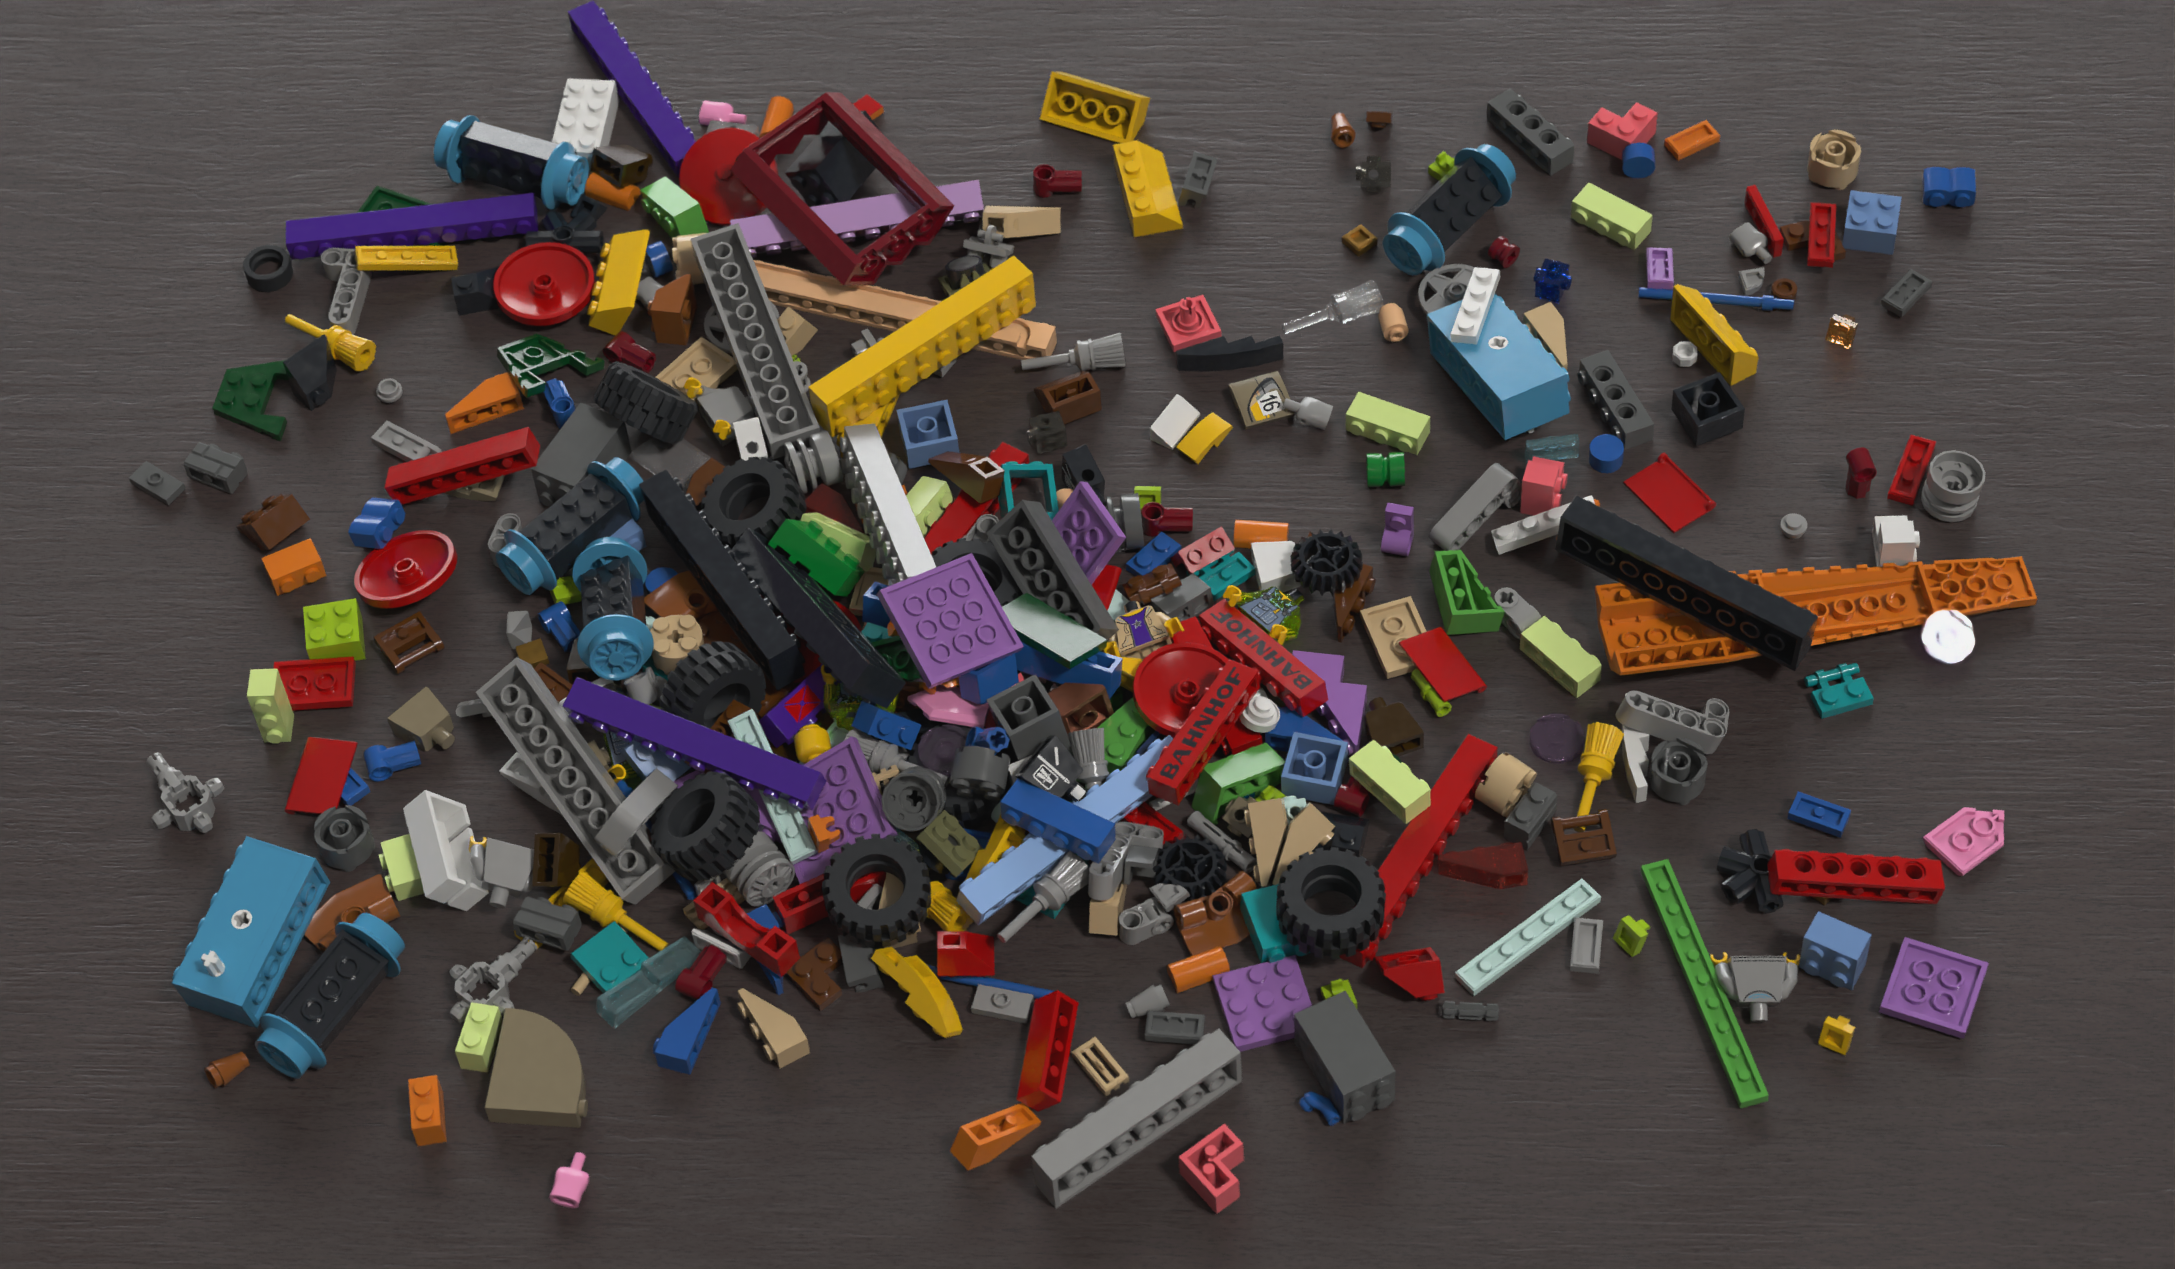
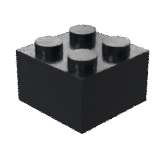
(1708, 409)

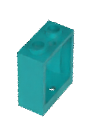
(1032, 470)

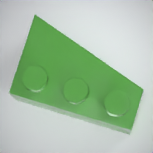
(673, 208)
(1461, 596)
(1124, 735)
(1234, 777)

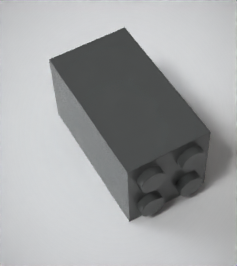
(584, 438)
(1027, 717)
(1344, 1057)

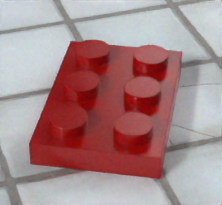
(318, 682)

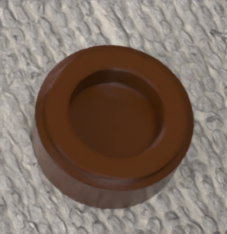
(1784, 289)

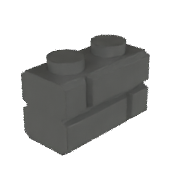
(215, 467)
(1530, 815)
(547, 923)

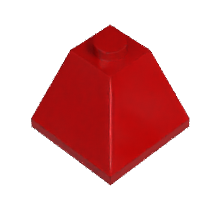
(1414, 971)

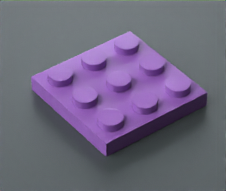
(1088, 530)
(1934, 987)
(1262, 1002)

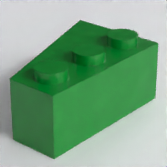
(819, 555)

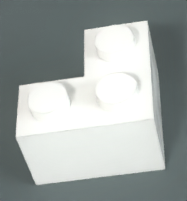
(1894, 540)

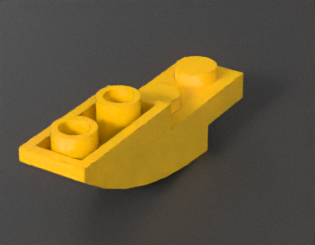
(1002, 838)
(927, 994)

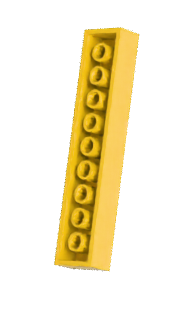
(922, 346)

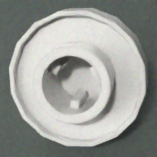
(1260, 715)

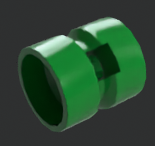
(1385, 469)

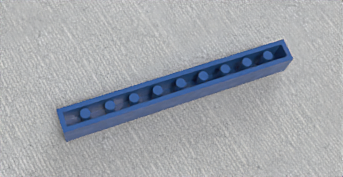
(1097, 669)

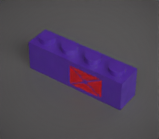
(795, 709)

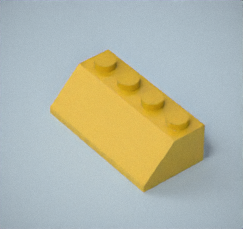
(1094, 107)
(1146, 188)
(618, 280)
(1712, 335)

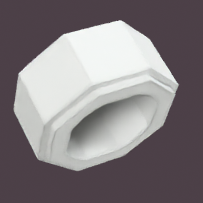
(1684, 354)

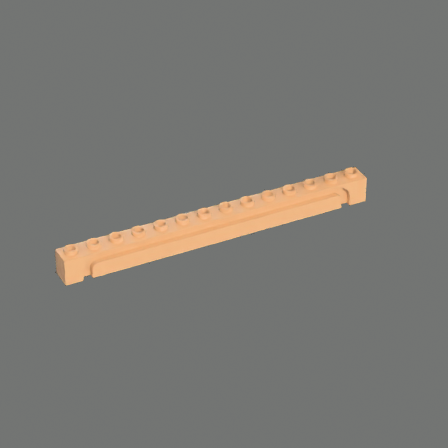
(889, 309)

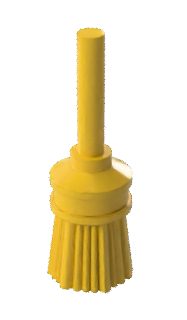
(348, 348)
(1597, 761)
(606, 908)
(946, 909)

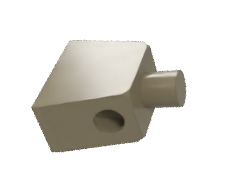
(423, 721)

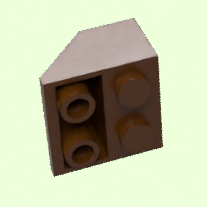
(1071, 396)
(273, 521)

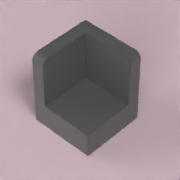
(1140, 862)

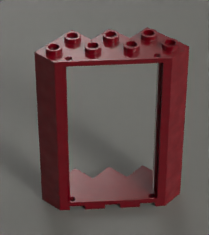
(890, 249)

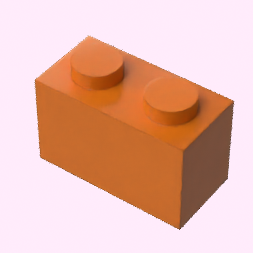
(294, 567)
(427, 1110)

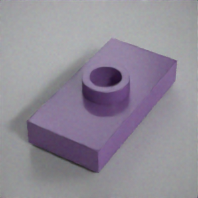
(1659, 268)

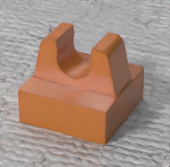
(820, 835)

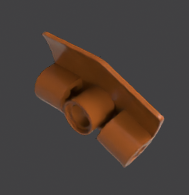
(677, 597)
(345, 906)
(1207, 928)

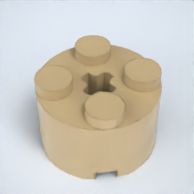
(1834, 159)
(685, 259)
(673, 639)
(1505, 784)

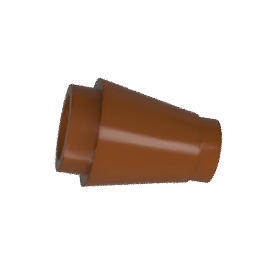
(1341, 131)
(226, 1069)

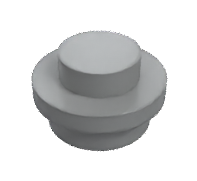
(389, 390)
(1793, 525)

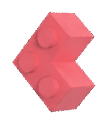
(1614, 133)
(1542, 485)
(1209, 1166)

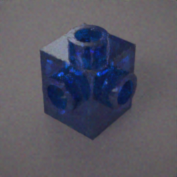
(1552, 280)

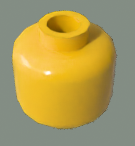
(811, 742)

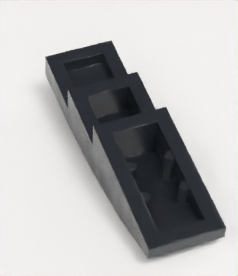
(1221, 355)

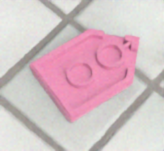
(949, 707)
(1967, 838)

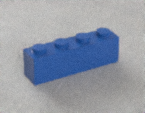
(1058, 821)

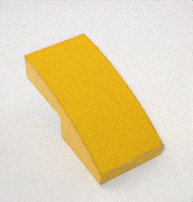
(1203, 436)

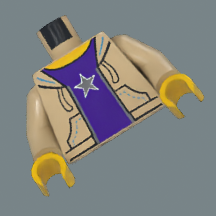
(1141, 631)

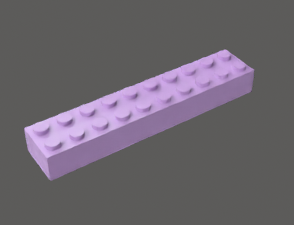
(858, 218)

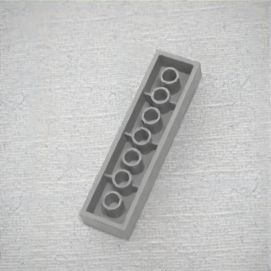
(1136, 1118)

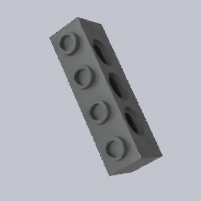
(1530, 131)
(1615, 399)

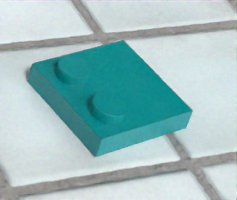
(609, 957)

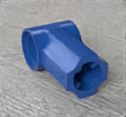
(559, 401)
(559, 623)
(991, 738)
(383, 761)

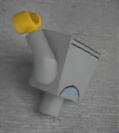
(1757, 981)

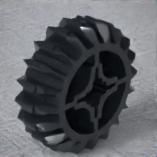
(1329, 554)
(1195, 858)

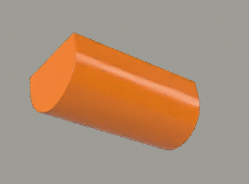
(777, 112)
(609, 193)
(1258, 531)
(1197, 969)

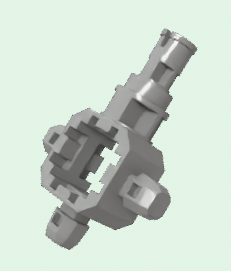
(176, 788)
(498, 973)

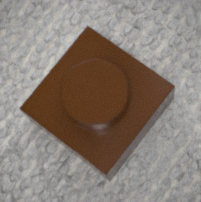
(1379, 118)

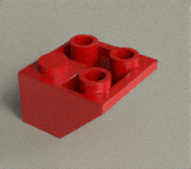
(964, 954)

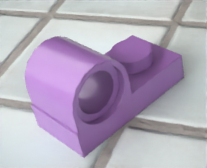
(1398, 529)

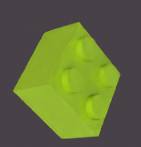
(334, 630)

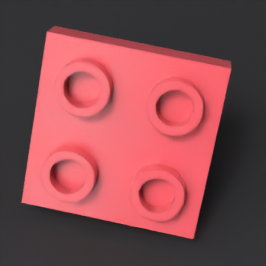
(1188, 322)

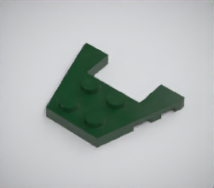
(537, 355)
(246, 395)

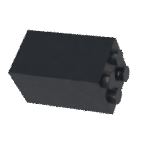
(830, 168)

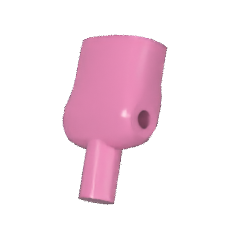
(719, 112)
(570, 1183)

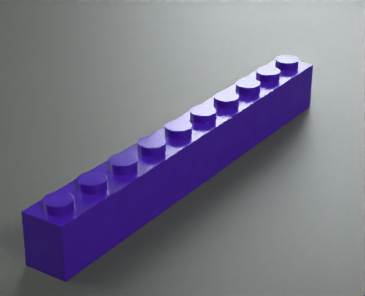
(632, 83)
(413, 225)
(694, 744)

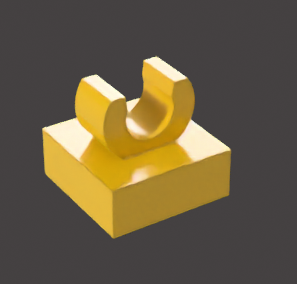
(1837, 1034)

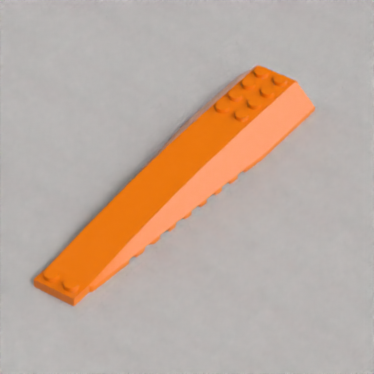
(1848, 602)

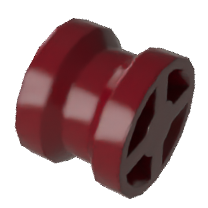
(1504, 251)

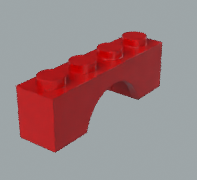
(766, 945)

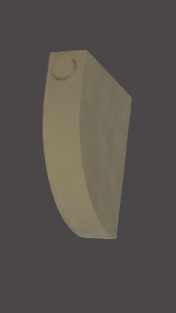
(536, 1074)

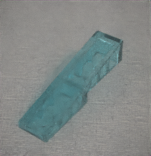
(655, 975)

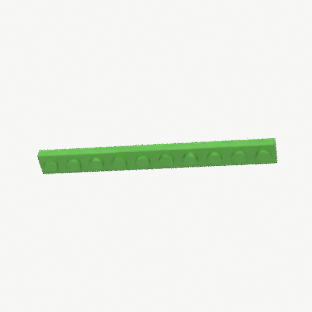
(1704, 984)

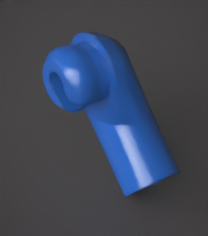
(1322, 1103)

